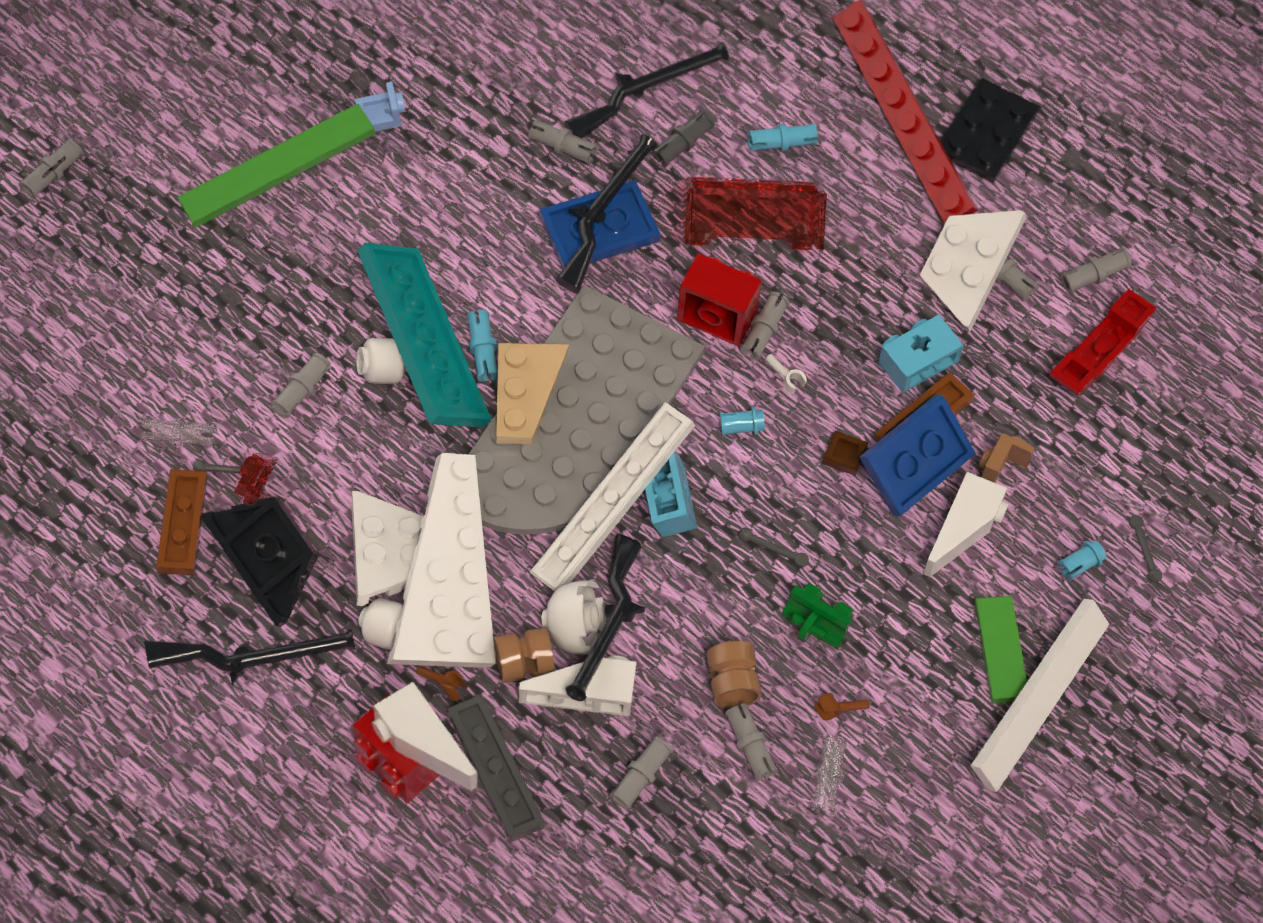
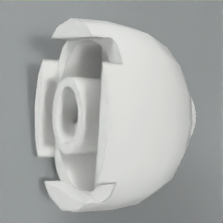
(573, 613)

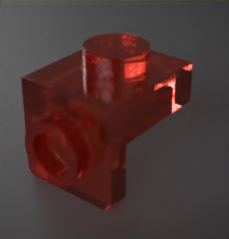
(255, 474)

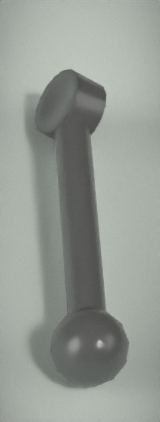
(200, 465)
(1136, 522)
(800, 559)

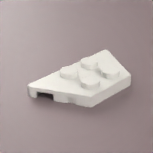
(969, 260)
(382, 545)

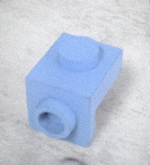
(383, 108)

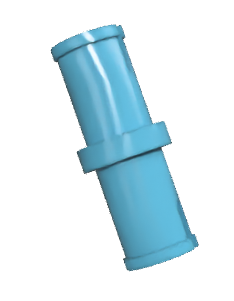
(782, 137)
(483, 345)

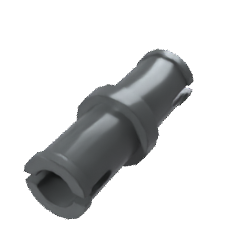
(683, 138)

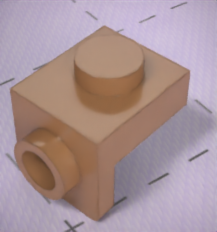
(1007, 448)

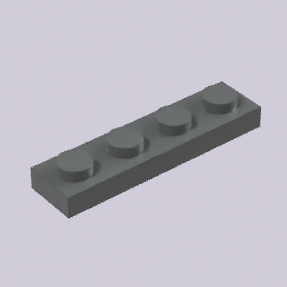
(495, 768)

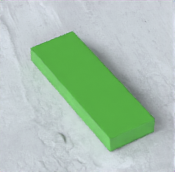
(1001, 648)

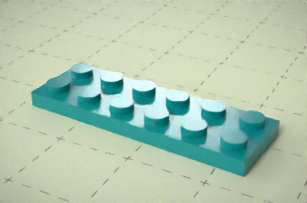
(424, 336)

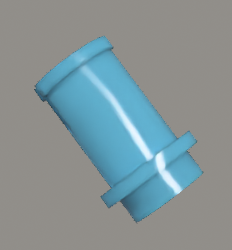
(742, 422)
(1083, 559)

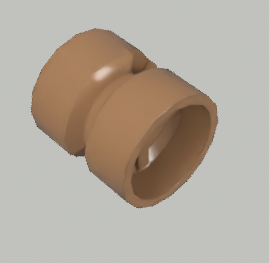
(524, 654)
(733, 673)

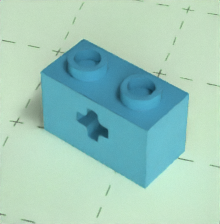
(920, 353)
(671, 499)

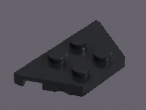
(266, 551)

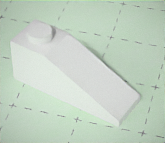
(969, 520)
(607, 692)
(421, 736)

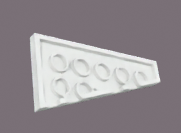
(447, 584)

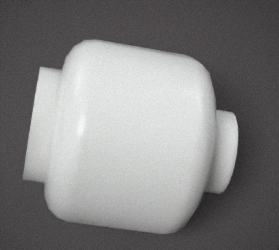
(380, 361)
(379, 622)

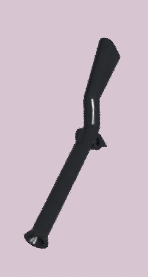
(588, 122)
(574, 272)
(623, 556)
(170, 653)

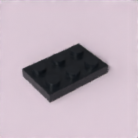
(988, 129)

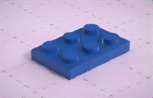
(626, 225)
(917, 455)

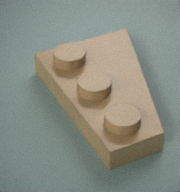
(524, 386)

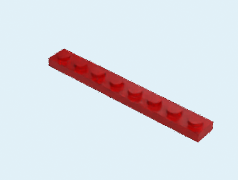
(904, 112)

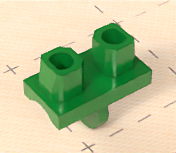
(816, 616)

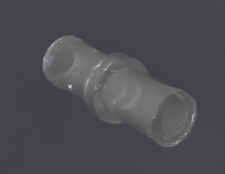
(179, 432)
(829, 775)

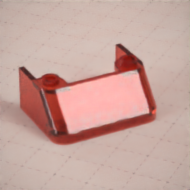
(754, 210)

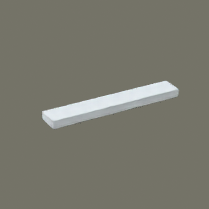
(613, 497)
(1040, 695)

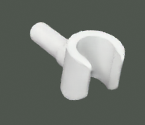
(786, 375)

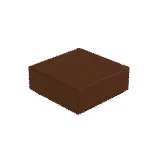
(844, 453)

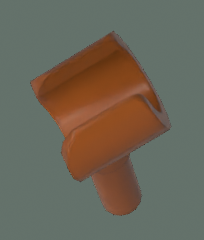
(447, 681)
(829, 708)

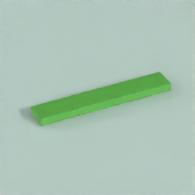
(276, 165)

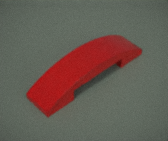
(1105, 343)

